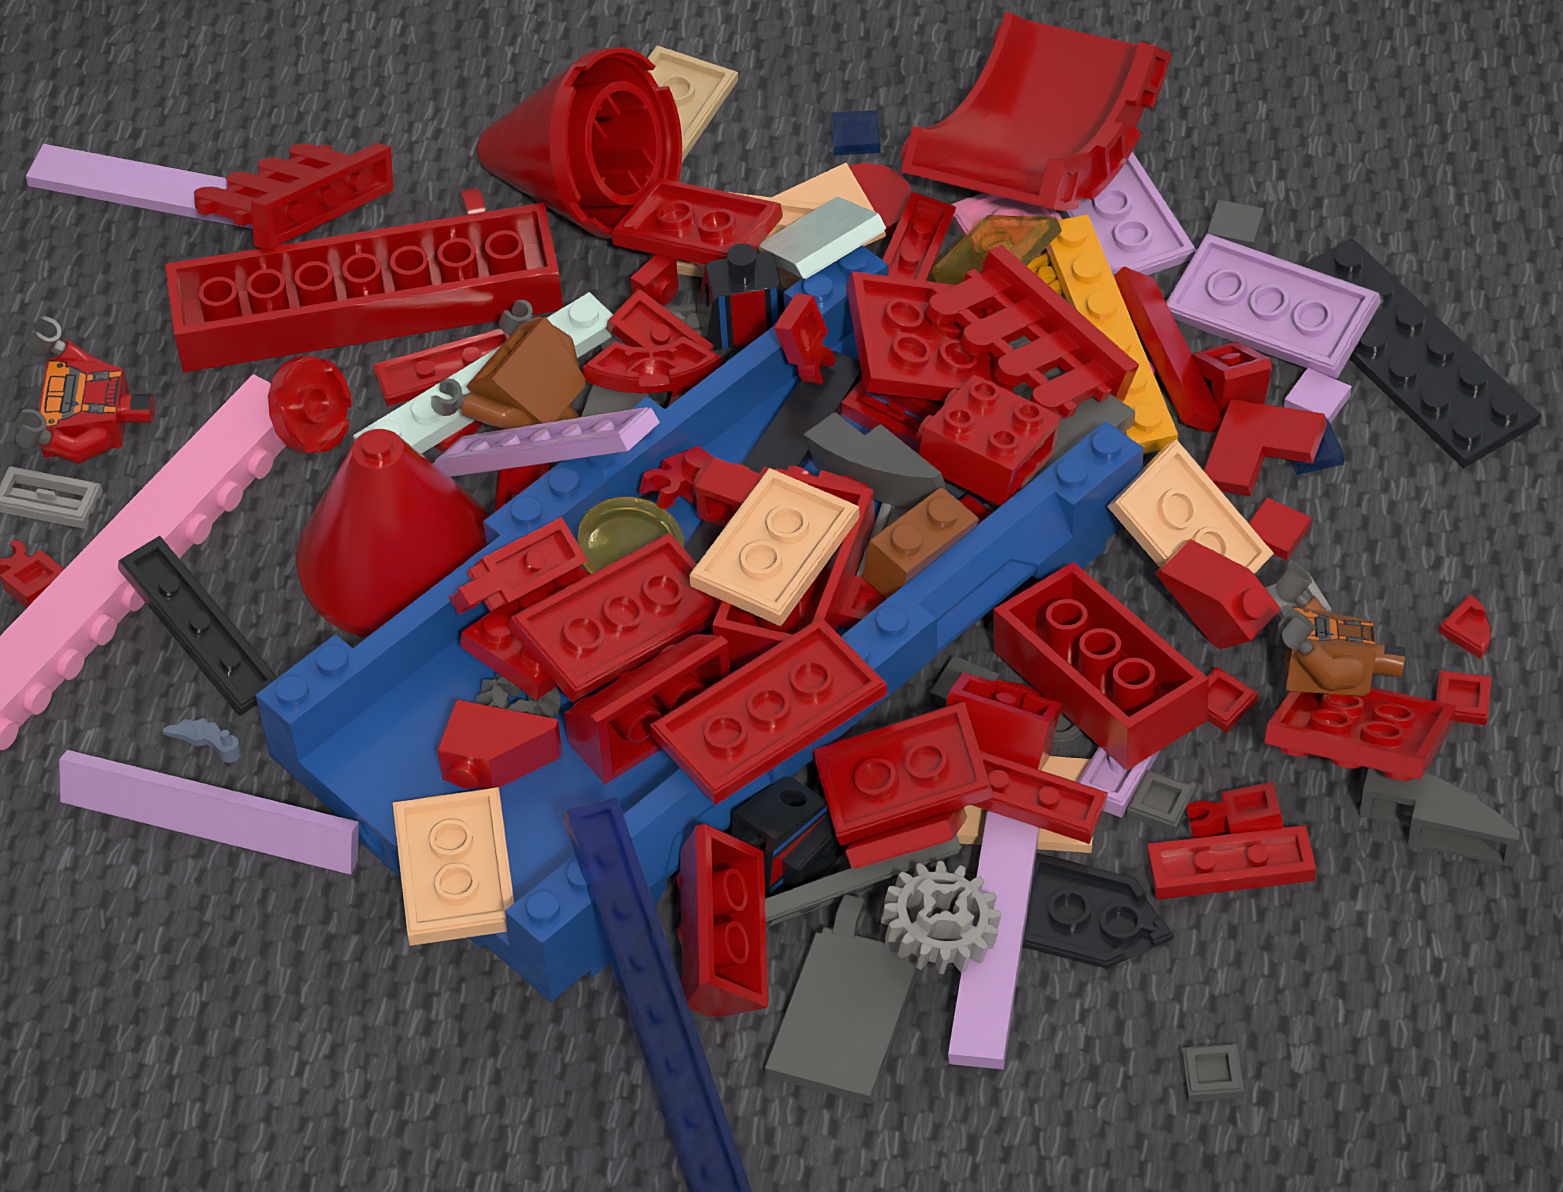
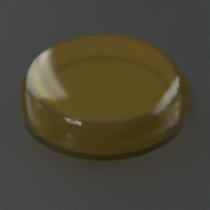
(622, 527)

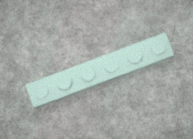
(424, 428)

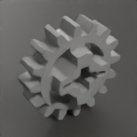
(941, 917)

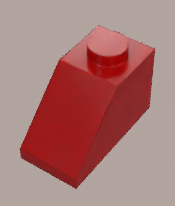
(1218, 594)
(495, 745)

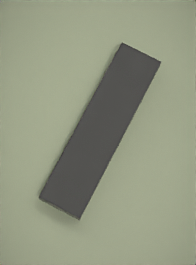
(853, 882)

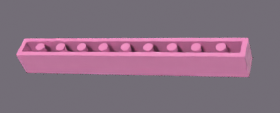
(92, 594)

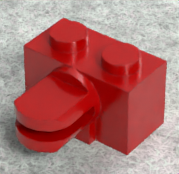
(1008, 718)

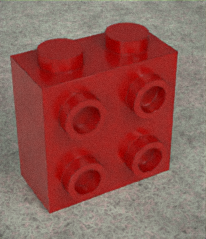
(988, 439)

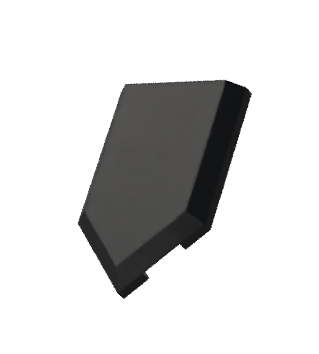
(1089, 914)

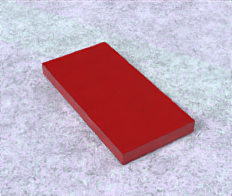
(616, 617)
(768, 710)

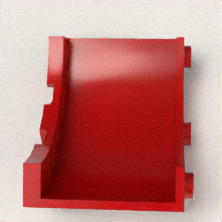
(1044, 116)

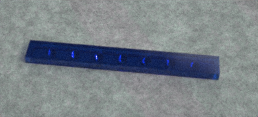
(655, 999)

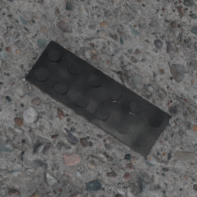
(1427, 365)

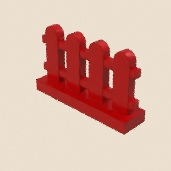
(299, 192)
(1053, 326)

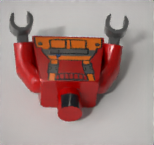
(80, 403)

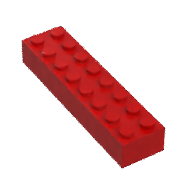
(362, 287)

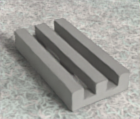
(44, 503)

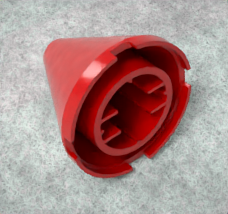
(589, 139)
(384, 534)

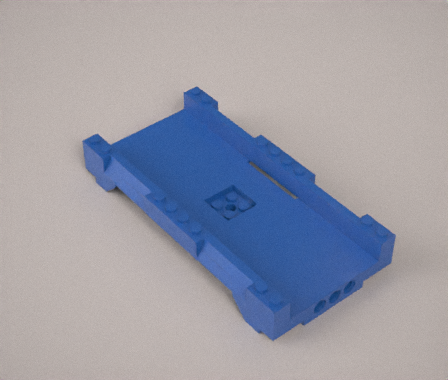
(371, 717)

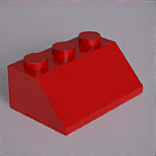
(614, 724)
(722, 924)

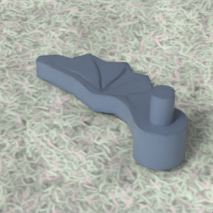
(203, 733)

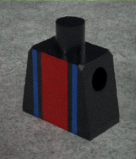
(739, 297)
(778, 822)

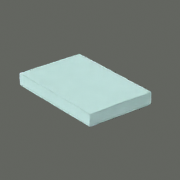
(823, 236)

